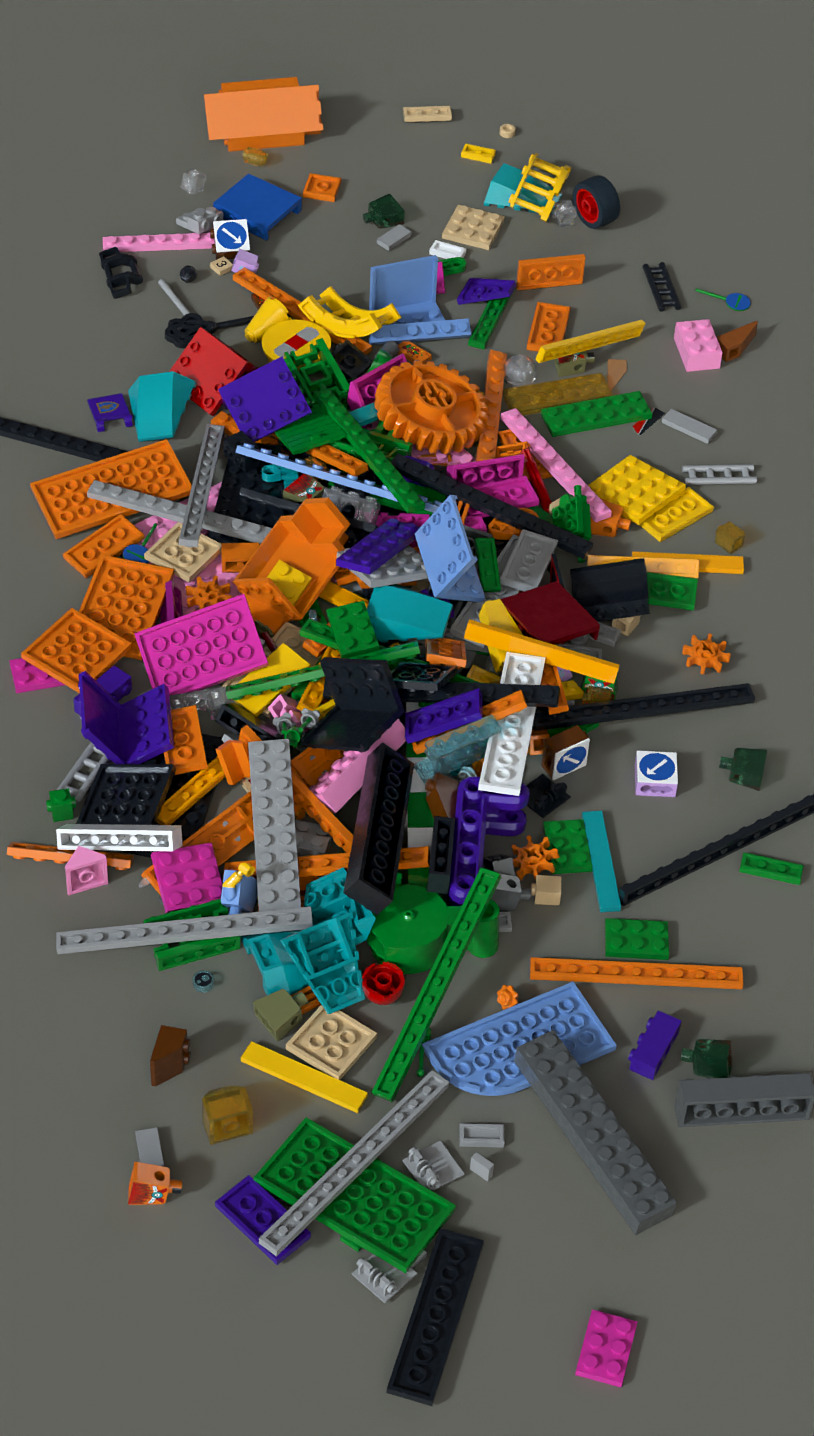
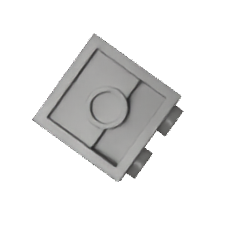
(200, 219)
(311, 839)

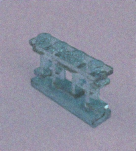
(457, 748)

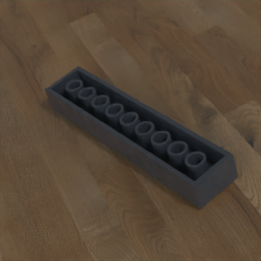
(379, 829)

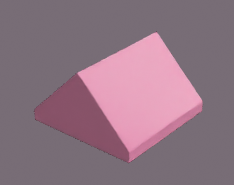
(85, 870)

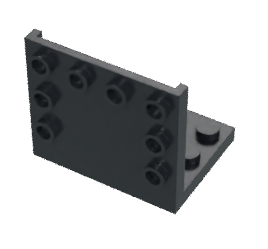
(363, 707)

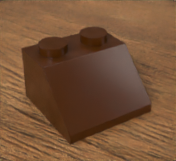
(169, 1054)

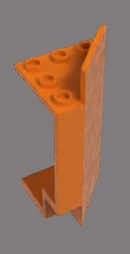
(263, 113)
(303, 541)

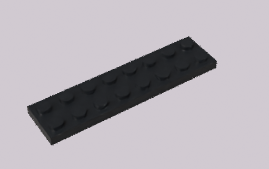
(435, 1317)

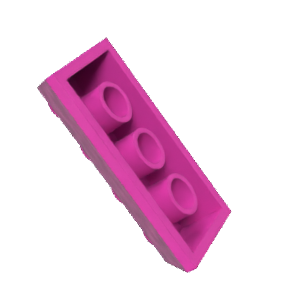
(363, 389)
(487, 471)

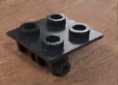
(546, 795)

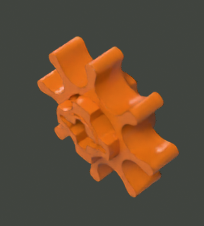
(207, 593)
(706, 654)
(534, 858)

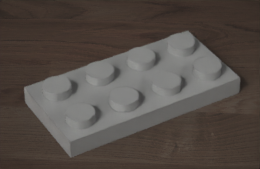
(528, 561)

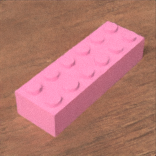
(348, 773)

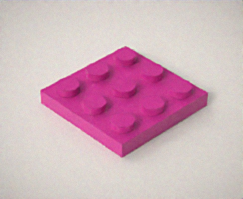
(187, 876)

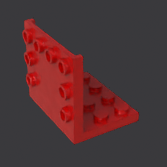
(212, 367)

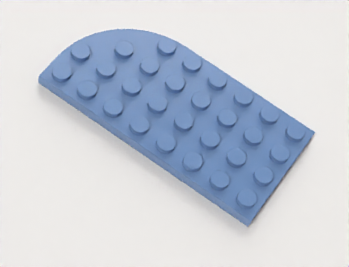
(483, 1053)

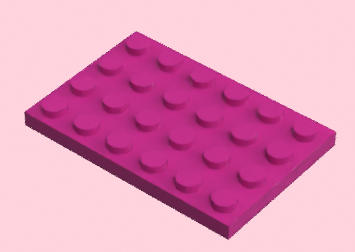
(202, 647)

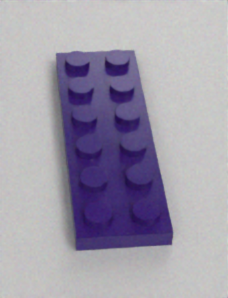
(378, 546)

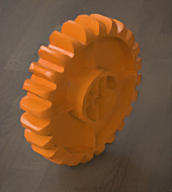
(431, 407)

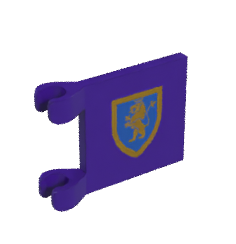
(109, 408)

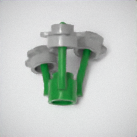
(290, 731)

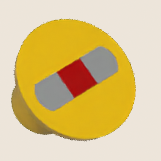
(292, 336)

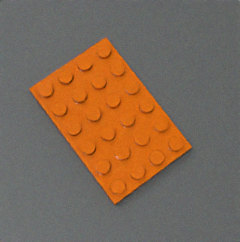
(126, 597)

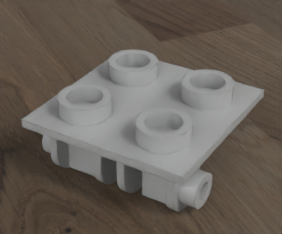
(432, 1166)
(381, 1277)

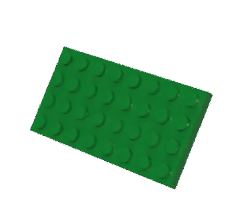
(376, 1211)

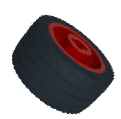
(596, 201)

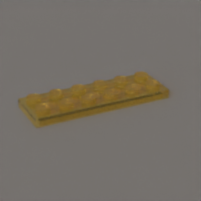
(534, 397)

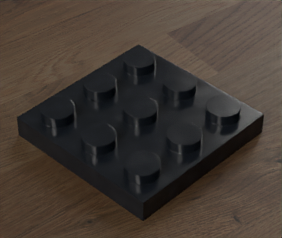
(422, 676)

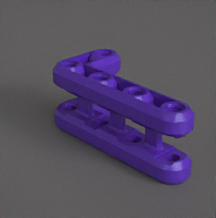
(480, 815)

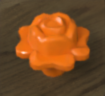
(507, 997)

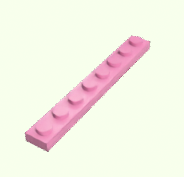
(158, 242)

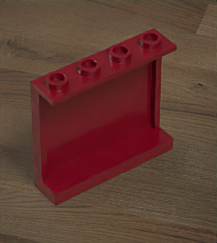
(550, 614)

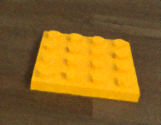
(637, 488)

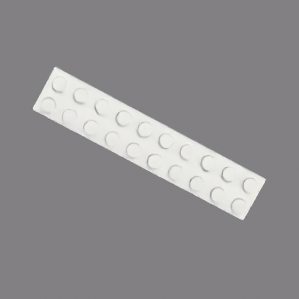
(508, 750)

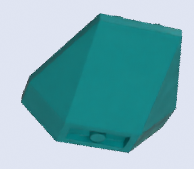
(274, 962)

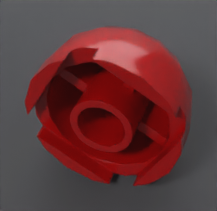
(383, 983)

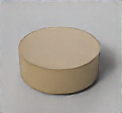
(507, 131)

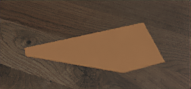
(616, 370)

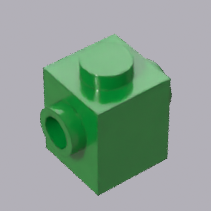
(61, 805)

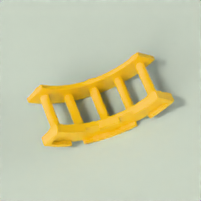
(561, 177)
(346, 319)

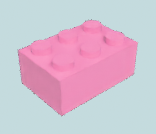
(697, 345)

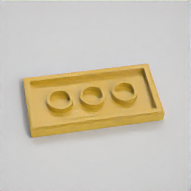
(677, 515)
(279, 661)

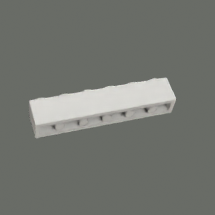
(119, 837)

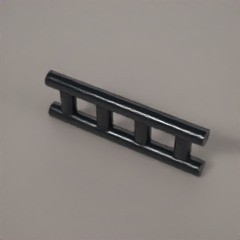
(657, 293)

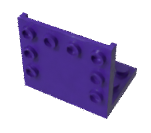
(265, 400)
(126, 731)

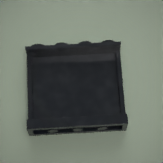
(612, 589)

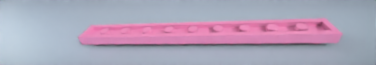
(554, 462)

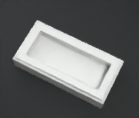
(446, 250)

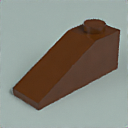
(442, 795)

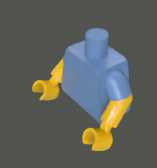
(239, 889)

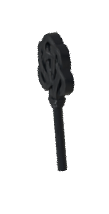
(183, 330)

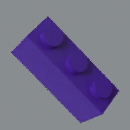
(114, 682)
(654, 1044)

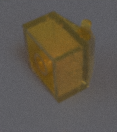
(227, 1114)

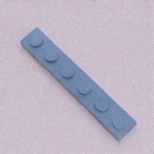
(421, 331)

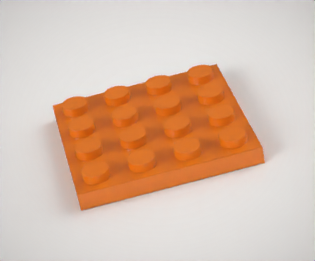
(76, 646)

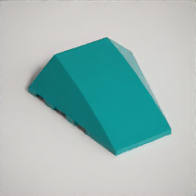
(506, 183)
(158, 404)
(406, 614)
(328, 901)
(329, 961)

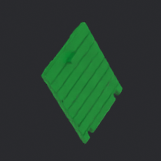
(310, 431)

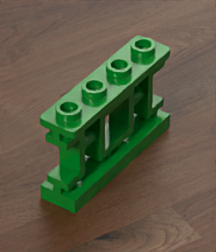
(327, 366)
(388, 445)
(193, 950)

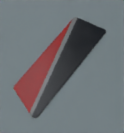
(641, 426)

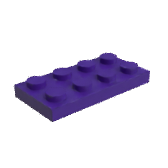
(443, 716)
(254, 1213)

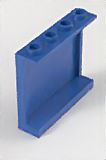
(258, 203)

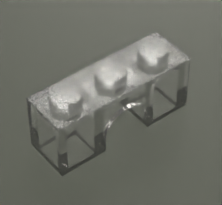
(365, 509)
(207, 700)

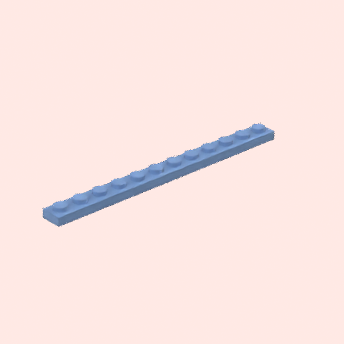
(332, 475)

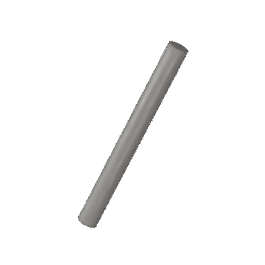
(173, 297)

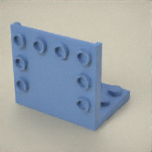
(409, 287)
(449, 555)

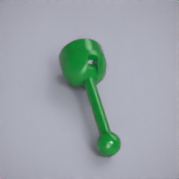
(420, 1072)

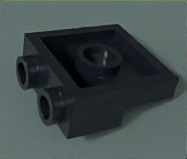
(351, 360)

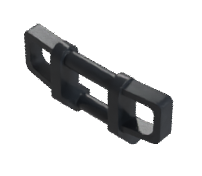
(123, 278)

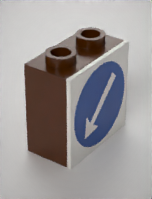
(229, 238)
(565, 752)

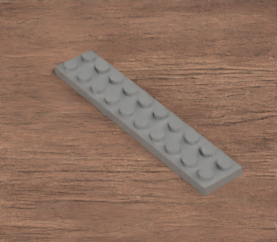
(274, 825)

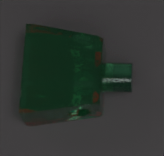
(385, 212)
(745, 767)
(710, 1058)

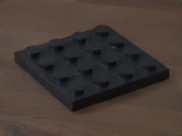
(127, 794)

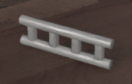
(727, 469)
(75, 774)

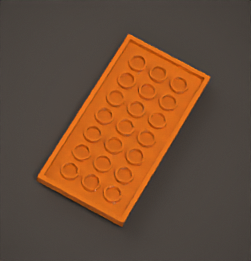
(145, 470)

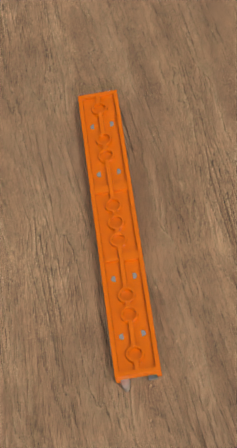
(234, 827)

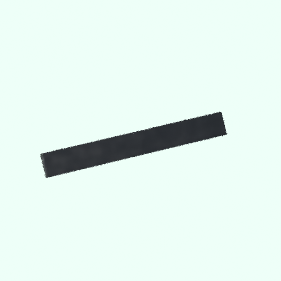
(292, 506)

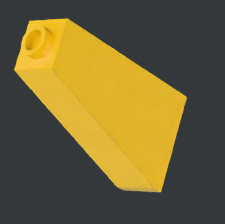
(496, 615)

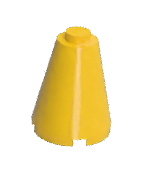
(268, 314)

